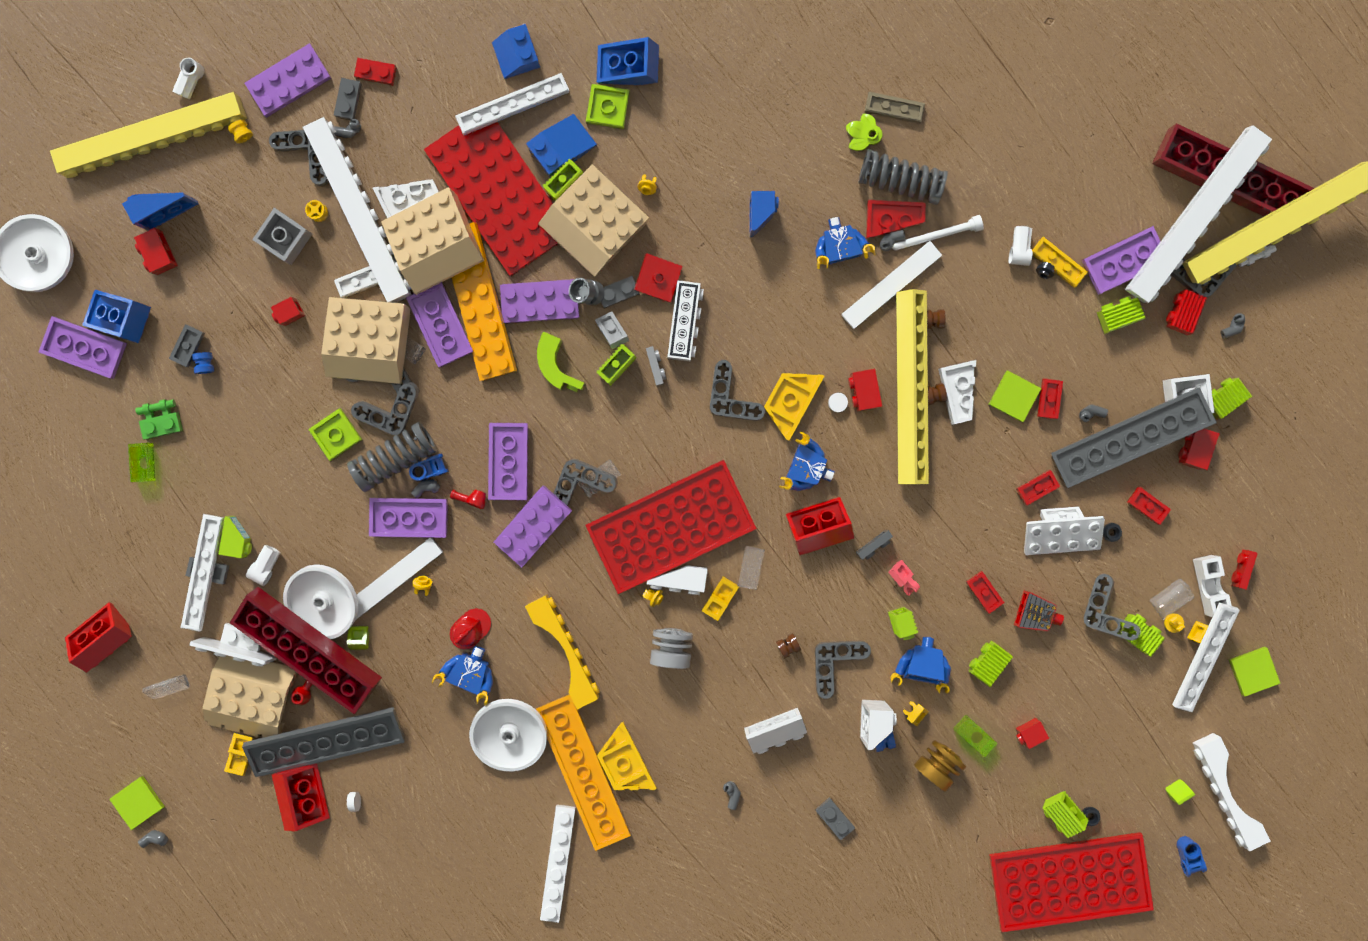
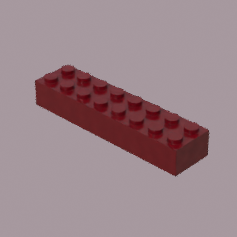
(1197, 156)
(305, 650)

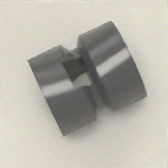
(586, 291)

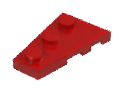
(892, 216)

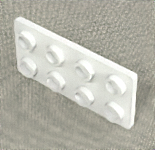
(1063, 532)
(234, 644)

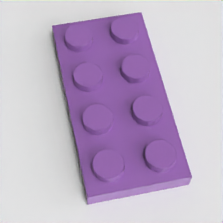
(287, 80)
(1121, 260)
(537, 301)
(440, 325)
(82, 347)
(508, 461)
(408, 517)
(532, 526)

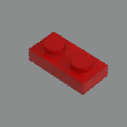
(375, 71)
(1050, 398)
(1038, 487)
(1148, 505)
(1243, 572)
(985, 592)

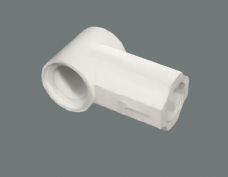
(187, 81)
(1020, 251)
(261, 569)

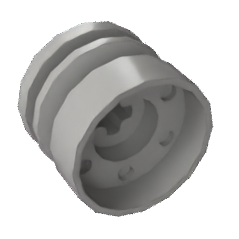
(671, 648)

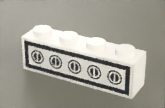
(684, 320)

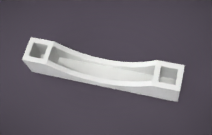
(1214, 758)

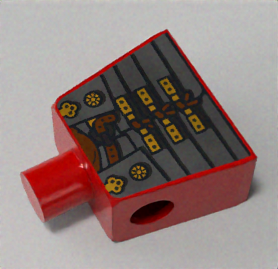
(1036, 613)

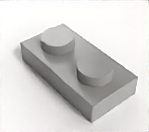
(612, 330)
(654, 358)

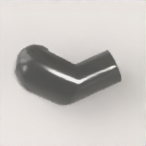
(350, 131)
(890, 238)
(1235, 327)
(1092, 410)
(425, 485)
(734, 794)
(153, 837)

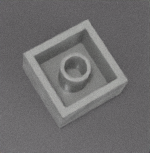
(282, 236)

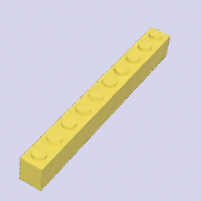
(148, 135)
(1277, 224)
(912, 387)

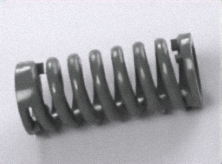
(938, 177)
(427, 448)

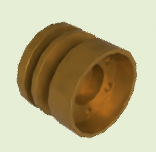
(940, 765)

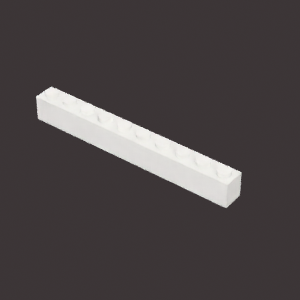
(356, 209)
(1198, 214)

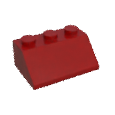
(820, 526)
(97, 638)
(300, 797)

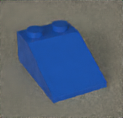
(628, 62)
(559, 143)
(155, 209)
(116, 316)

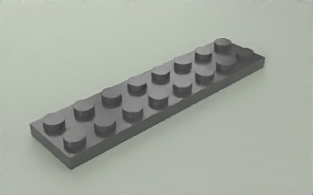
(1133, 437)
(324, 742)

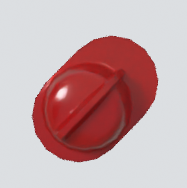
(470, 628)

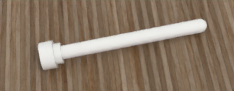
(974, 224)

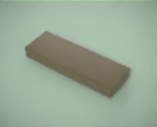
(894, 107)

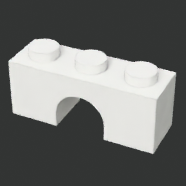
(1208, 574)

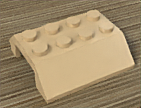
(248, 696)

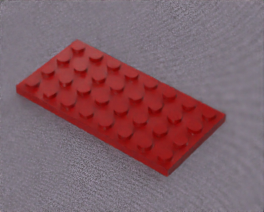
(495, 192)
(670, 526)
(1071, 882)

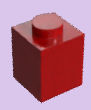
(287, 311)
(1031, 733)

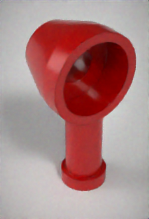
(475, 499)
(304, 693)

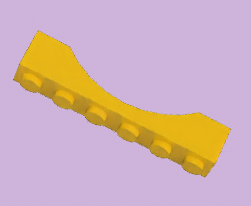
(544, 615)

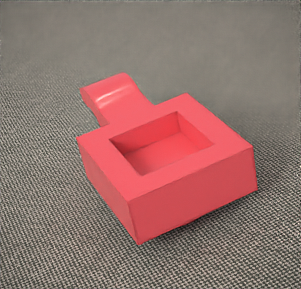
(903, 576)

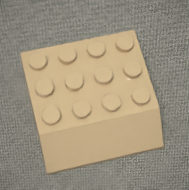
(593, 220)
(432, 240)
(365, 340)

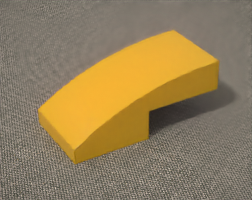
(720, 598)
(237, 760)

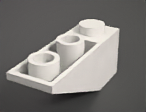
(686, 578)

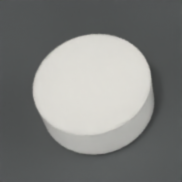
(837, 402)
(354, 801)

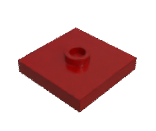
(658, 278)

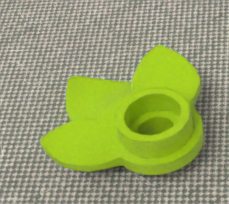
(860, 132)

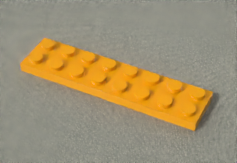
(483, 318)
(583, 773)

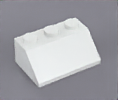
(876, 722)
(775, 731)

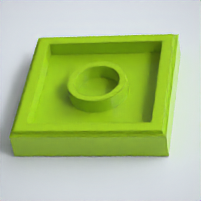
(607, 106)
(1014, 396)
(335, 434)
(1254, 671)
(137, 802)

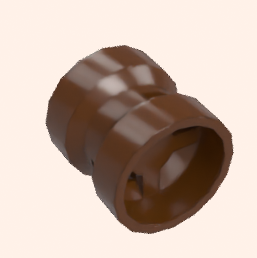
(936, 319)
(937, 393)
(788, 645)

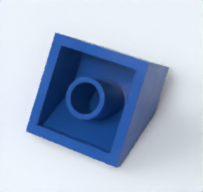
(515, 52)
(762, 208)

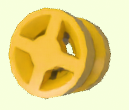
(240, 131)
(312, 208)

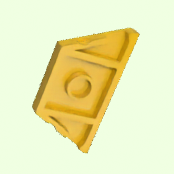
(791, 399)
(624, 763)

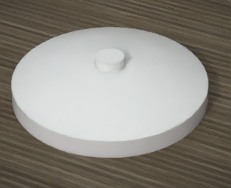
(34, 253)
(322, 599)
(508, 735)

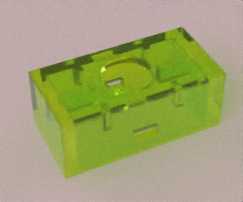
(136, 452)
(967, 727)

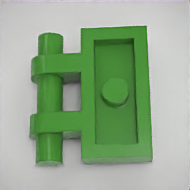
(160, 425)

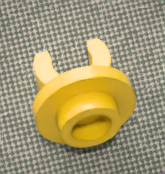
(646, 186)
(422, 583)
(654, 596)
(1174, 623)

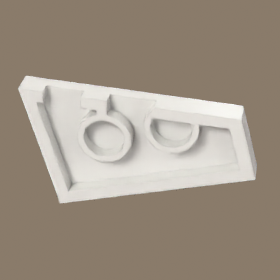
(400, 197)
(959, 388)

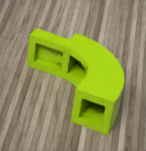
(547, 360)

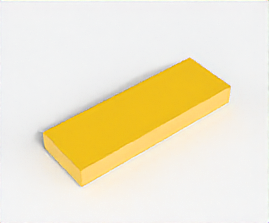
(1064, 265)

